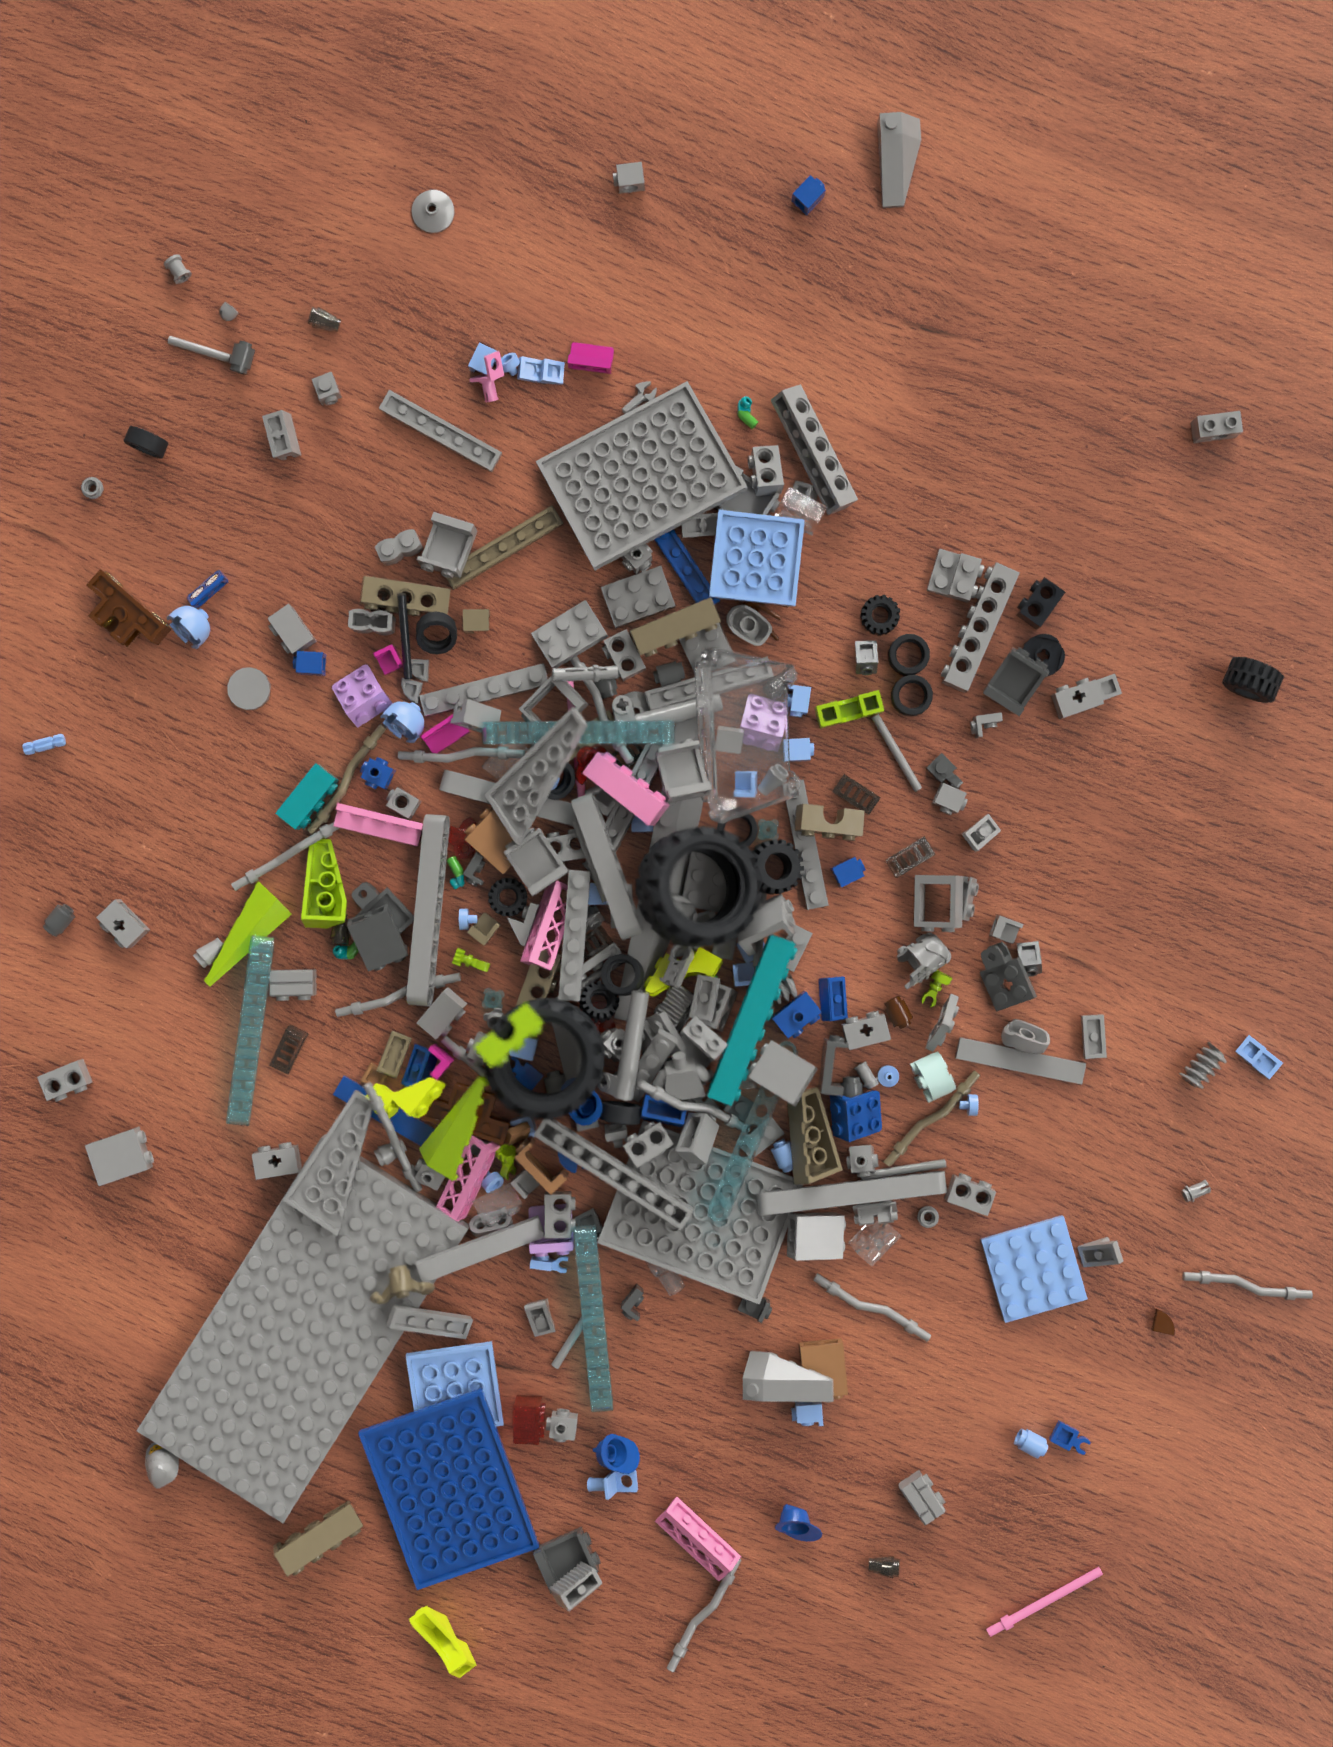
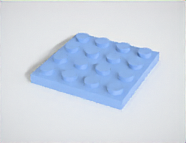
(756, 558)
(1033, 1269)
(452, 1372)

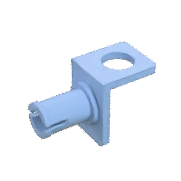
(612, 1484)

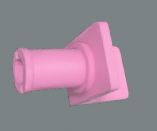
(488, 380)

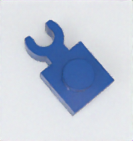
(526, 1074)
(1066, 1437)

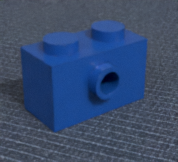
(796, 1015)
(661, 1112)

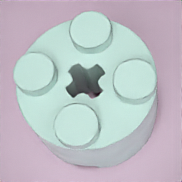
(933, 1076)

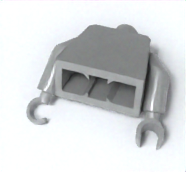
(683, 1077)

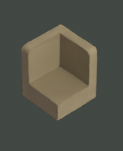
(475, 620)
(484, 929)

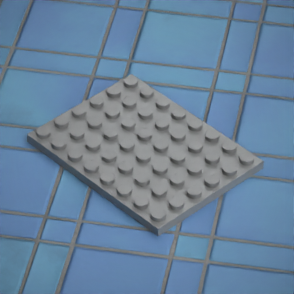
(641, 475)
(724, 1254)

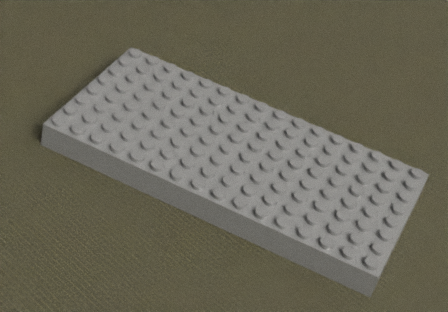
(296, 1341)

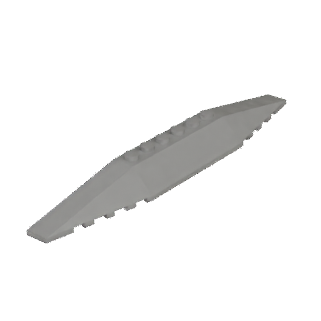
(679, 816)

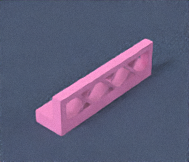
(378, 825)
(541, 926)
(473, 1183)
(700, 1537)

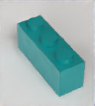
(307, 797)

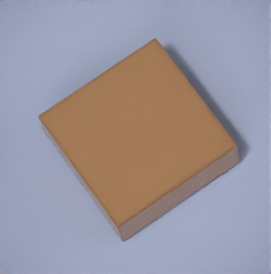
(373, 1076)
(517, 1133)

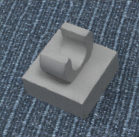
(615, 1133)

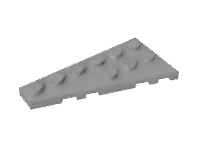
(528, 783)
(328, 1177)

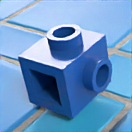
(384, 776)

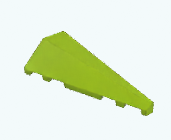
(258, 918)
(446, 1144)

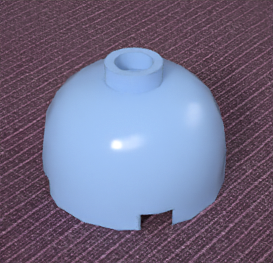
(190, 625)
(404, 720)

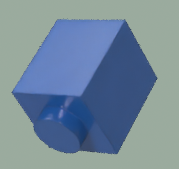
(808, 194)
(310, 663)
(848, 871)

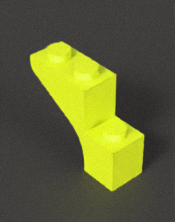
(702, 964)
(413, 1099)
(439, 1634)

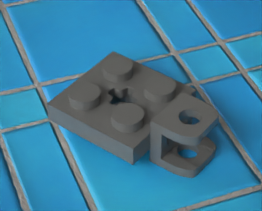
(374, 899)
(1000, 967)

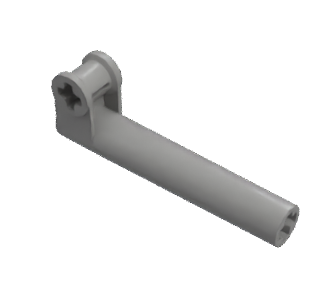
(675, 712)
(623, 1082)

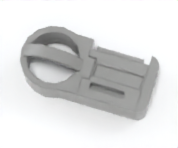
(677, 969)

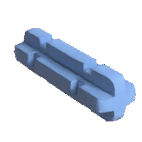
(44, 744)

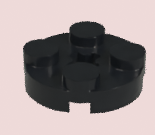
(1052, 648)

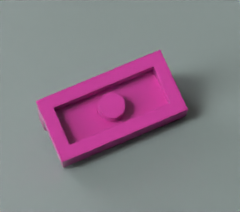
(590, 358)
(443, 735)
(446, 1060)

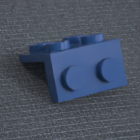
(855, 1116)

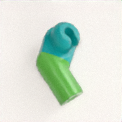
(744, 412)
(458, 872)
(345, 952)

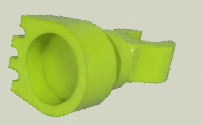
(460, 958)
(939, 979)
(506, 1155)

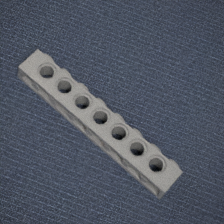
(614, 1172)

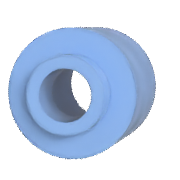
(783, 1155)
(1031, 1443)

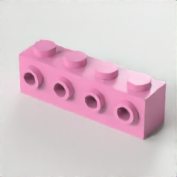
(626, 789)

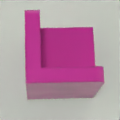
(389, 659)

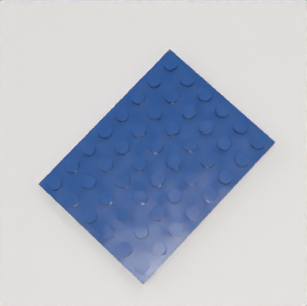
(449, 1489)

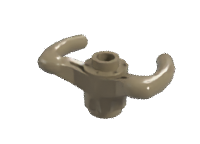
(401, 1286)

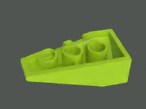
(323, 891)

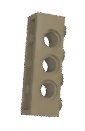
(370, 600)
(534, 979)

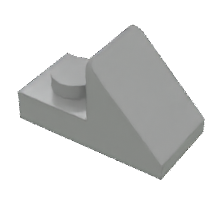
(981, 832)
(523, 929)
(1100, 1253)
(540, 1317)

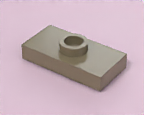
(394, 1054)

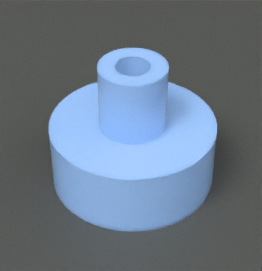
(509, 363)
(465, 919)
(883, 1073)
(971, 1105)
(492, 1181)

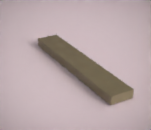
(508, 545)

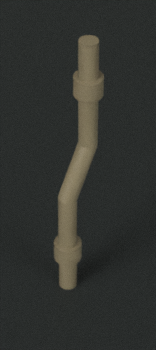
(369, 744)
(962, 1090)

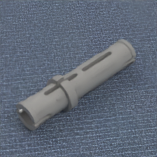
(585, 673)

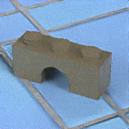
(811, 820)

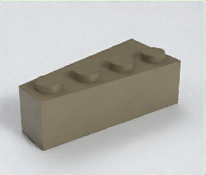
(675, 626)
(811, 1139)
(317, 1539)

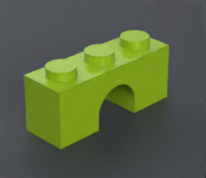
(849, 710)
(495, 1049)

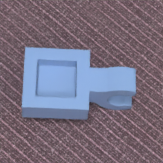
(548, 1264)

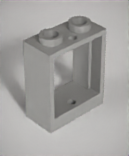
(573, 696)
(956, 902)

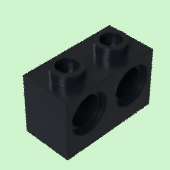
(1043, 605)

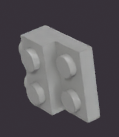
(955, 575)
(651, 1027)

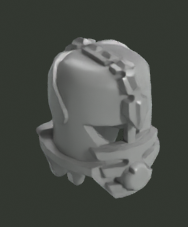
(924, 957)

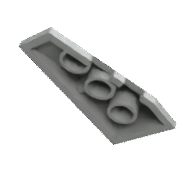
(898, 149)
(778, 1380)

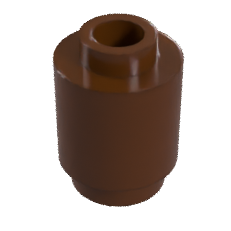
(898, 1012)

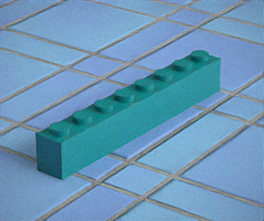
(751, 1019)

